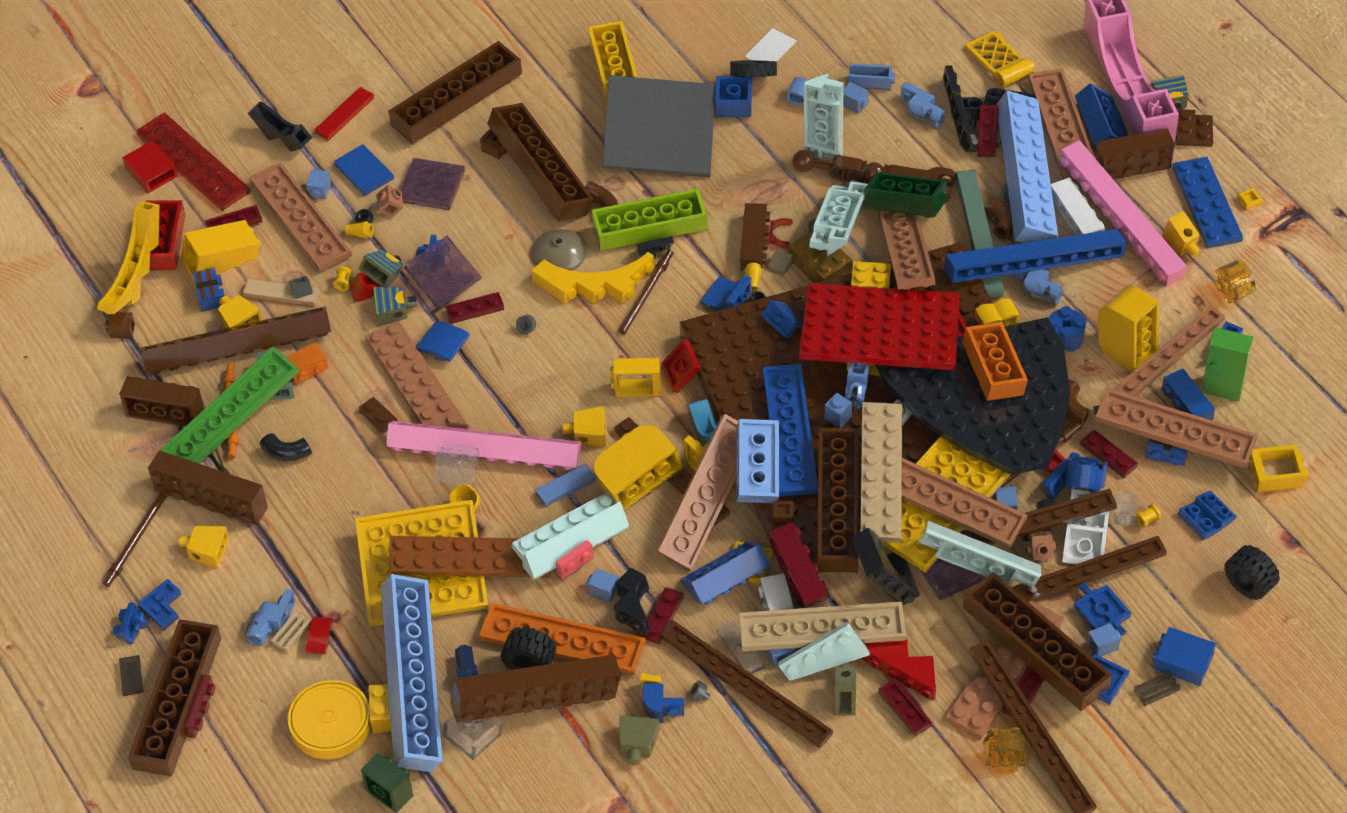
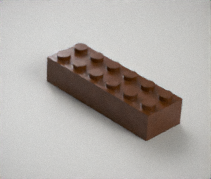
(208, 487)

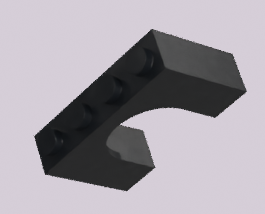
(887, 571)

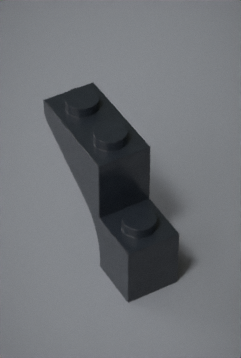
(275, 127)
(628, 610)

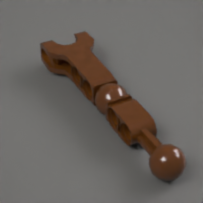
(856, 169)

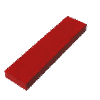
(344, 113)

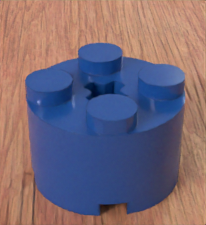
(1069, 326)
(1086, 473)

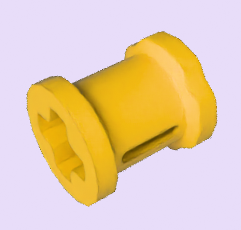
(342, 278)
(1148, 515)

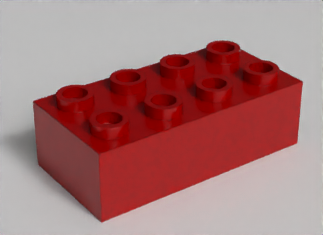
(170, 234)

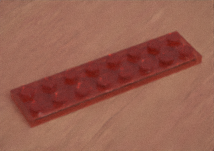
(194, 162)

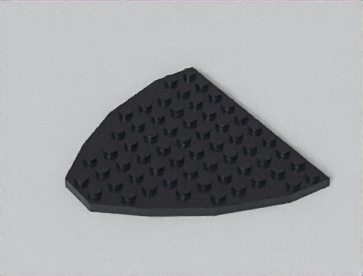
(1006, 432)

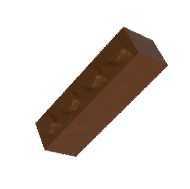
(753, 235)

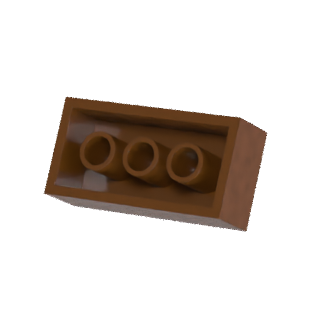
(1136, 153)
(160, 401)

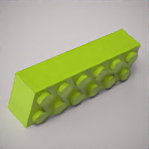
(649, 219)

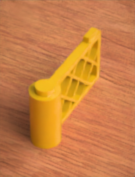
(1011, 70)

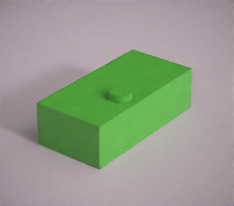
(1227, 364)

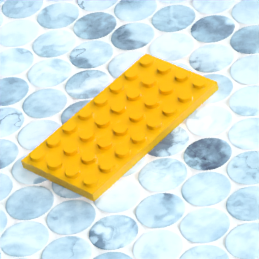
(957, 466)

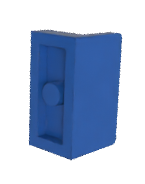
(782, 318)

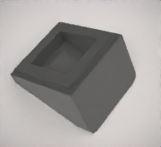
(301, 287)

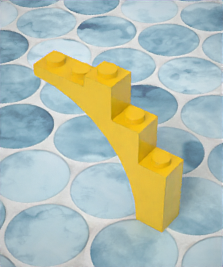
(143, 239)
(593, 286)

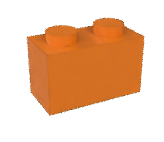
(309, 362)

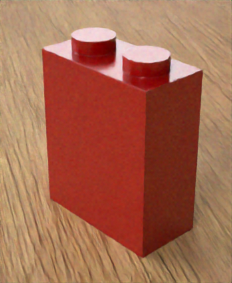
(150, 166)

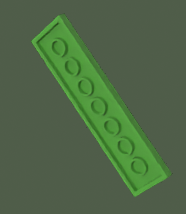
(232, 407)

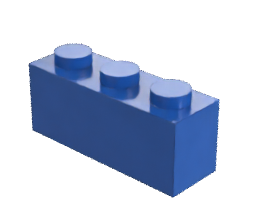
(1186, 395)

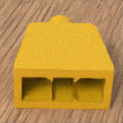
(1182, 235)
(237, 311)
(588, 427)
(206, 544)

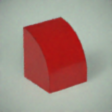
(362, 287)

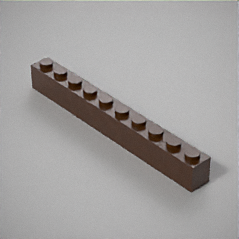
(235, 339)

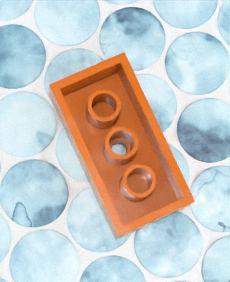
(994, 361)

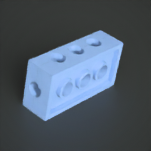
(747, 469)

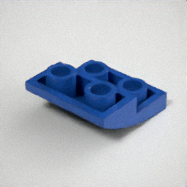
(443, 341)
(1207, 515)

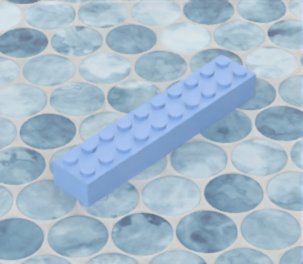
(1026, 168)
(411, 673)

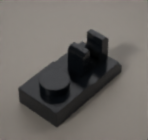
(660, 244)

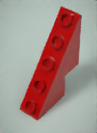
(913, 672)

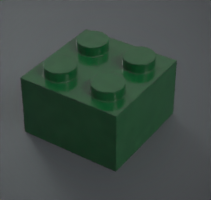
(387, 782)

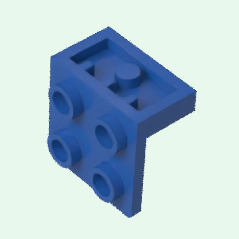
(727, 293)

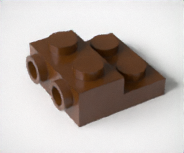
(1194, 129)

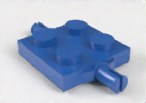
(1101, 608)

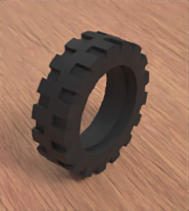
(753, 68)

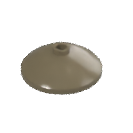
(560, 248)

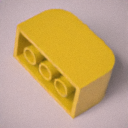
(1129, 327)
(636, 464)

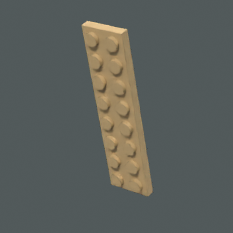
(881, 470)
(802, 626)

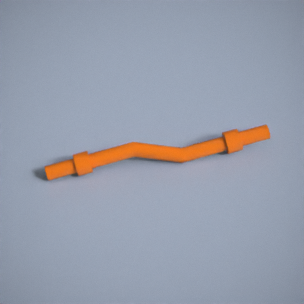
(233, 439)

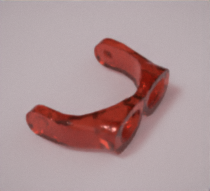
(773, 225)

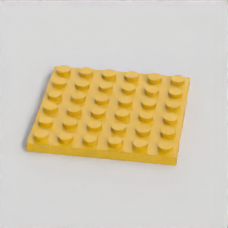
(446, 593)

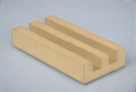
(288, 630)

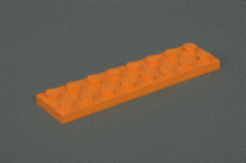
(571, 638)

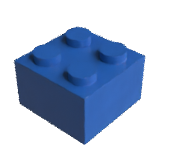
(733, 96)

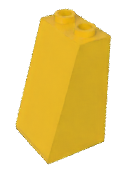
(219, 247)

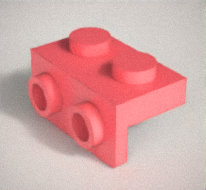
(574, 560)

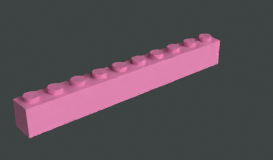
(1123, 213)
(490, 444)

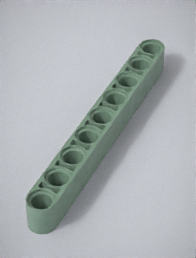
(977, 223)

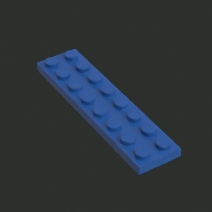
(788, 405)

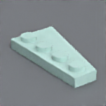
(828, 651)

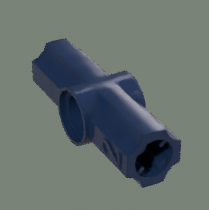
(465, 661)

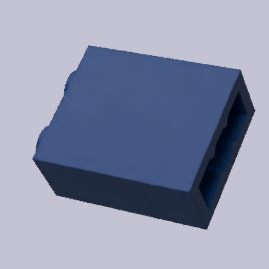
(1184, 655)

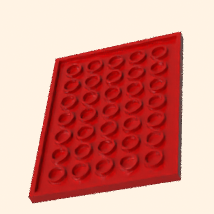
(880, 326)

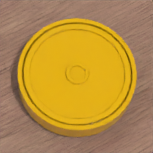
(329, 719)

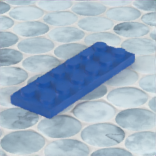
(1207, 202)

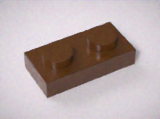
(377, 414)

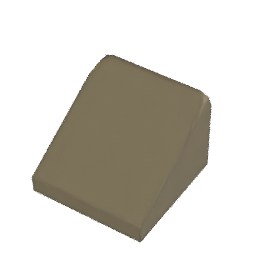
(780, 261)

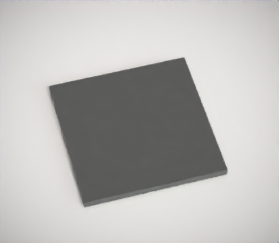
(659, 126)

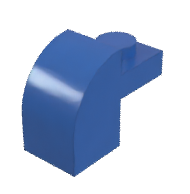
(657, 706)

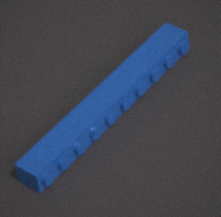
(1034, 255)

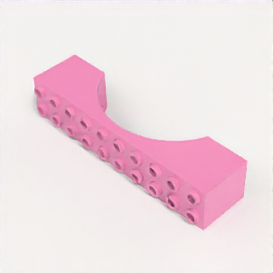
(1112, 38)

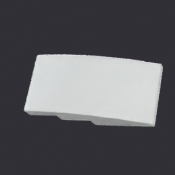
(1086, 536)

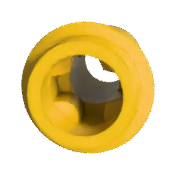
(362, 230)
(754, 271)

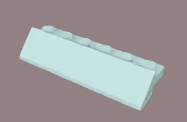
(823, 117)
(837, 217)
(593, 522)
(979, 556)

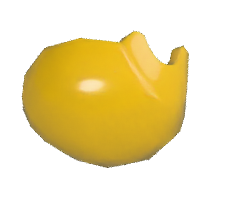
(463, 493)

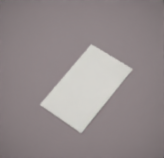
(771, 46)

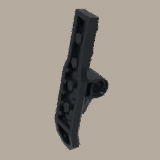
(964, 111)

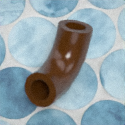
(601, 195)
(1002, 215)
(1075, 410)

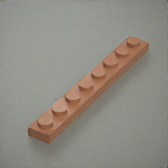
(1170, 352)

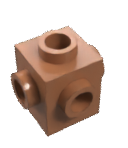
(389, 201)
(1040, 546)

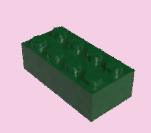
(905, 194)

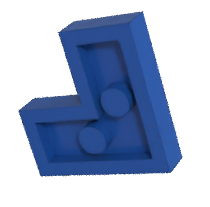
(157, 603)

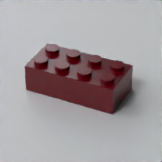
(797, 565)

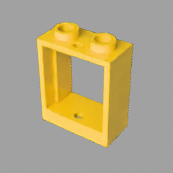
(636, 387)
(1277, 482)

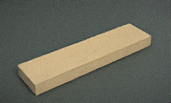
(277, 292)

